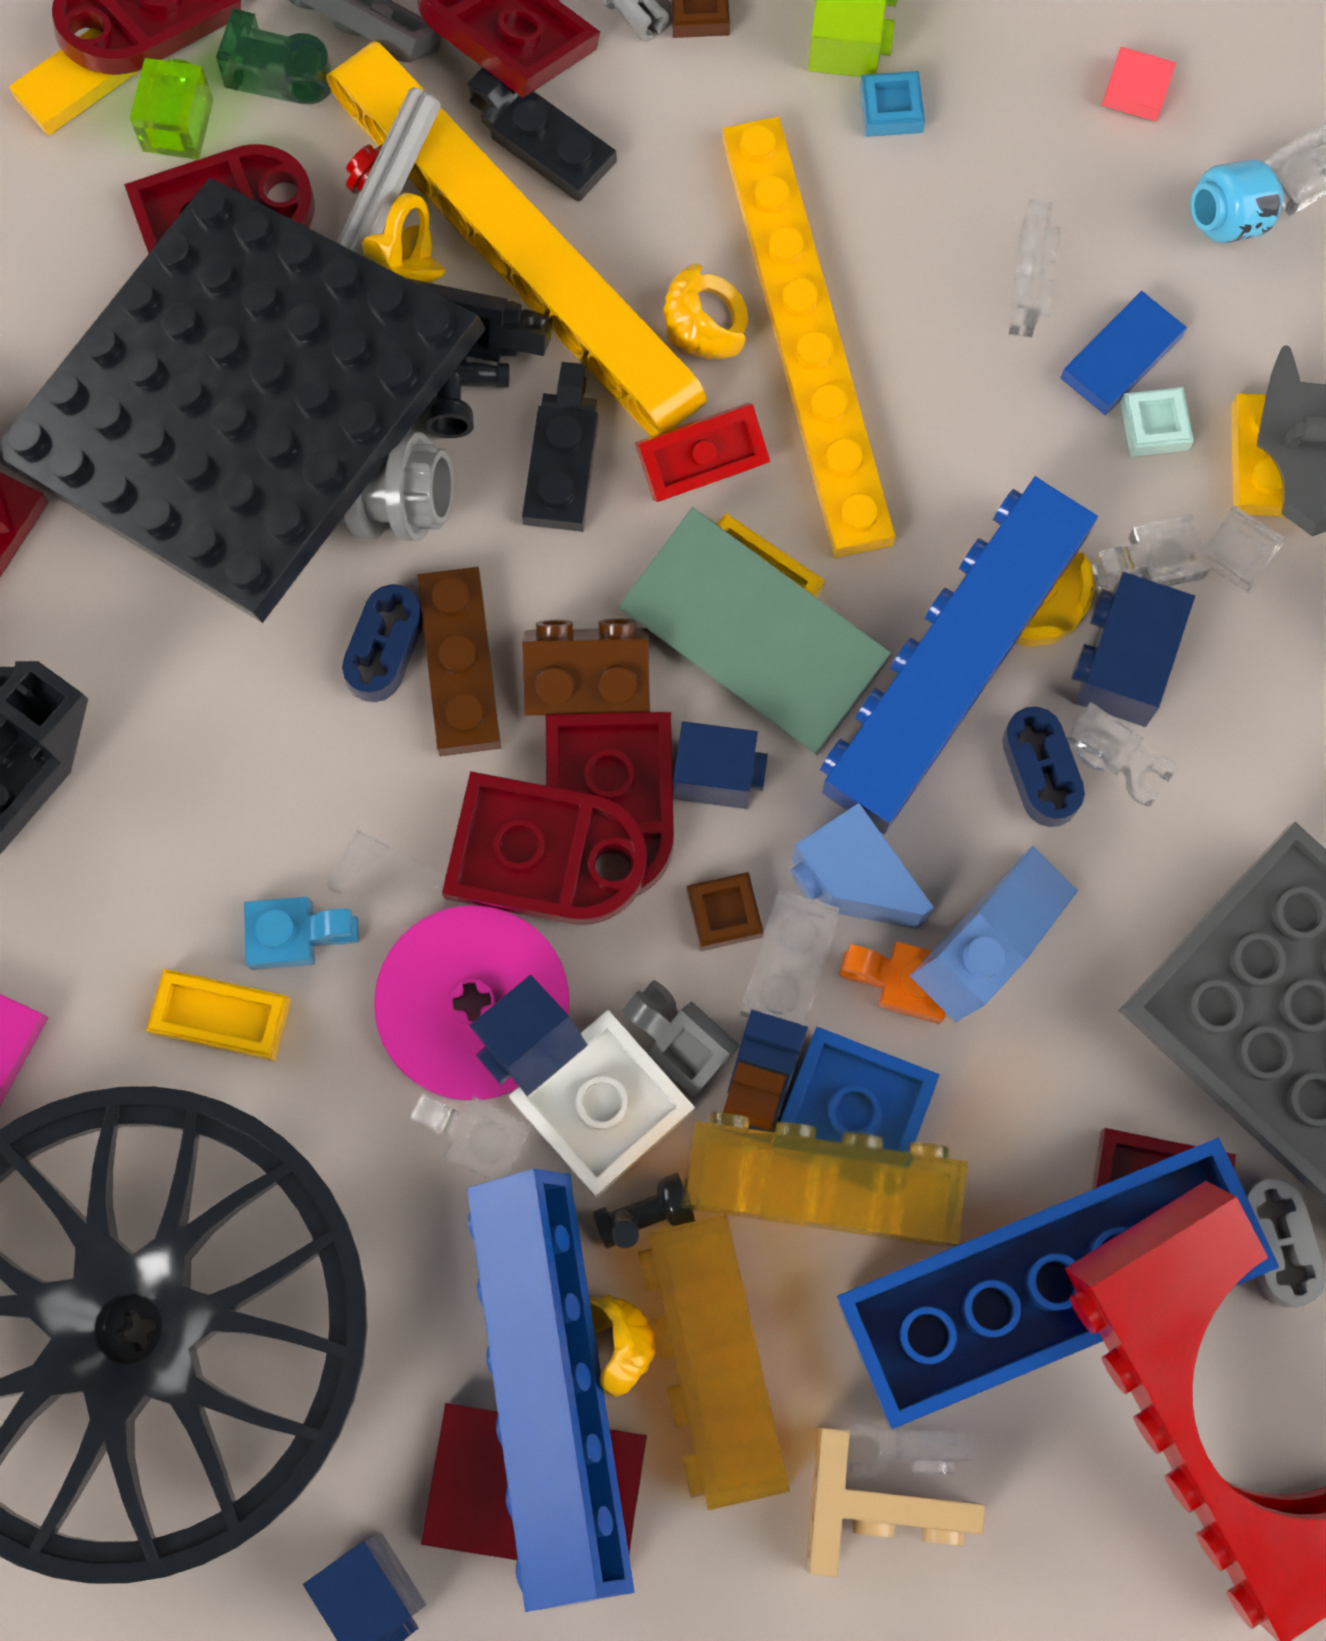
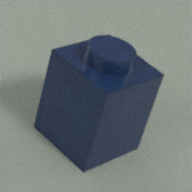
(718, 765)
(526, 1037)

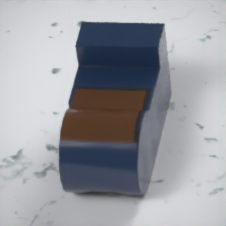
(764, 1069)

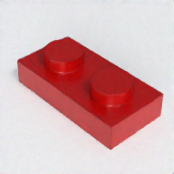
(702, 452)

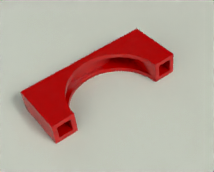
(1151, 1304)

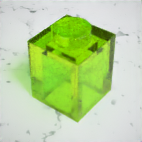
(171, 108)

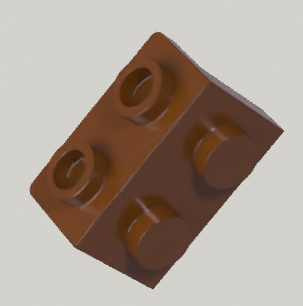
(586, 668)

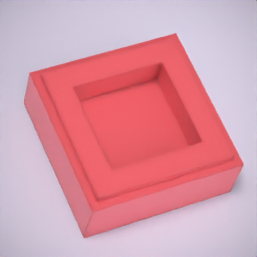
(1138, 84)

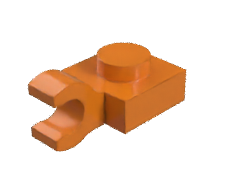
(892, 974)

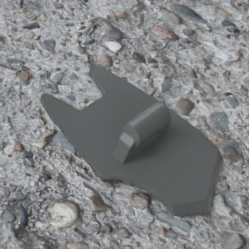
(1295, 439)

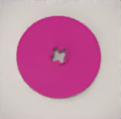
(430, 971)

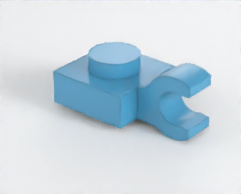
(286, 931)

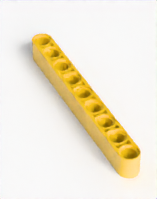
(526, 249)

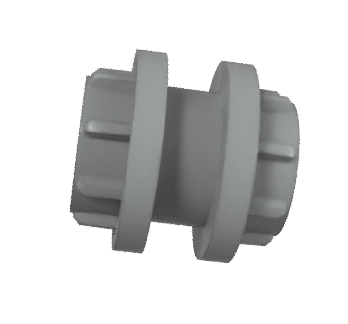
(408, 491)

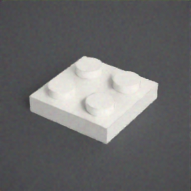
(605, 1106)

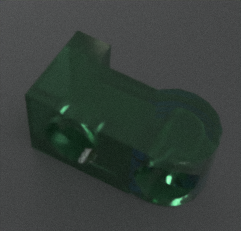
(272, 63)

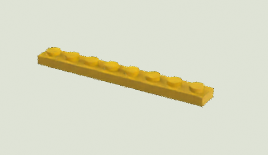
(808, 339)

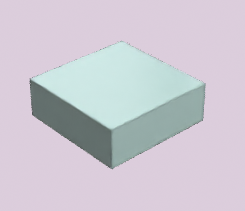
(1156, 422)

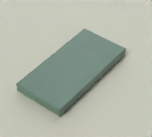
(755, 630)

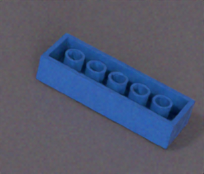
(1005, 1296)

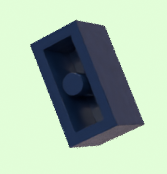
(1133, 648)
(367, 1594)

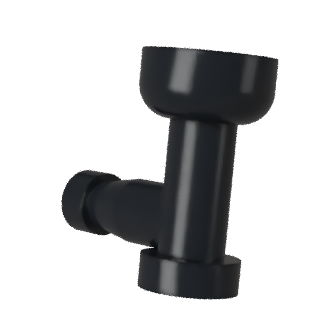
(450, 415)
(623, 1225)

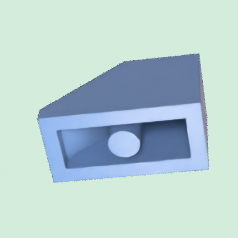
(858, 872)

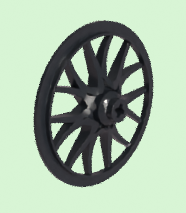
(119, 1377)

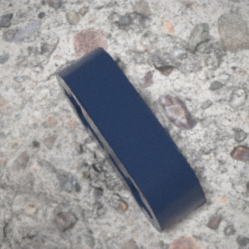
(370, 638)
(1056, 761)

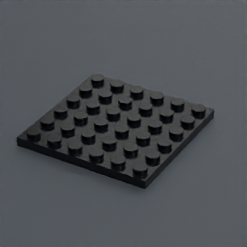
(238, 396)

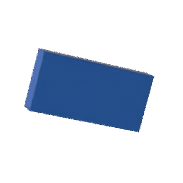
(1123, 352)

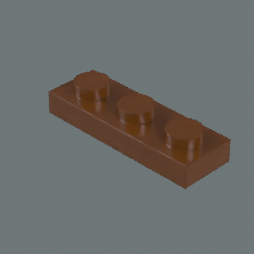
(459, 661)

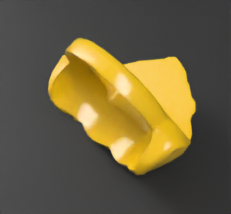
(407, 250)
(695, 330)
(632, 1342)

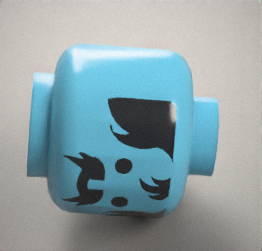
(1237, 201)

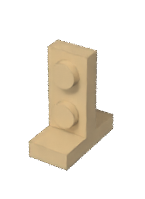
(873, 1511)

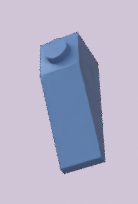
(995, 936)

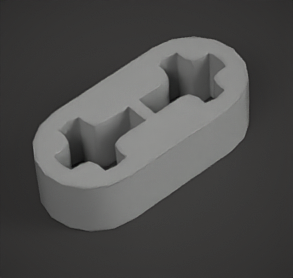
(1297, 1240)

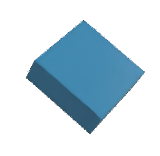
(892, 103)

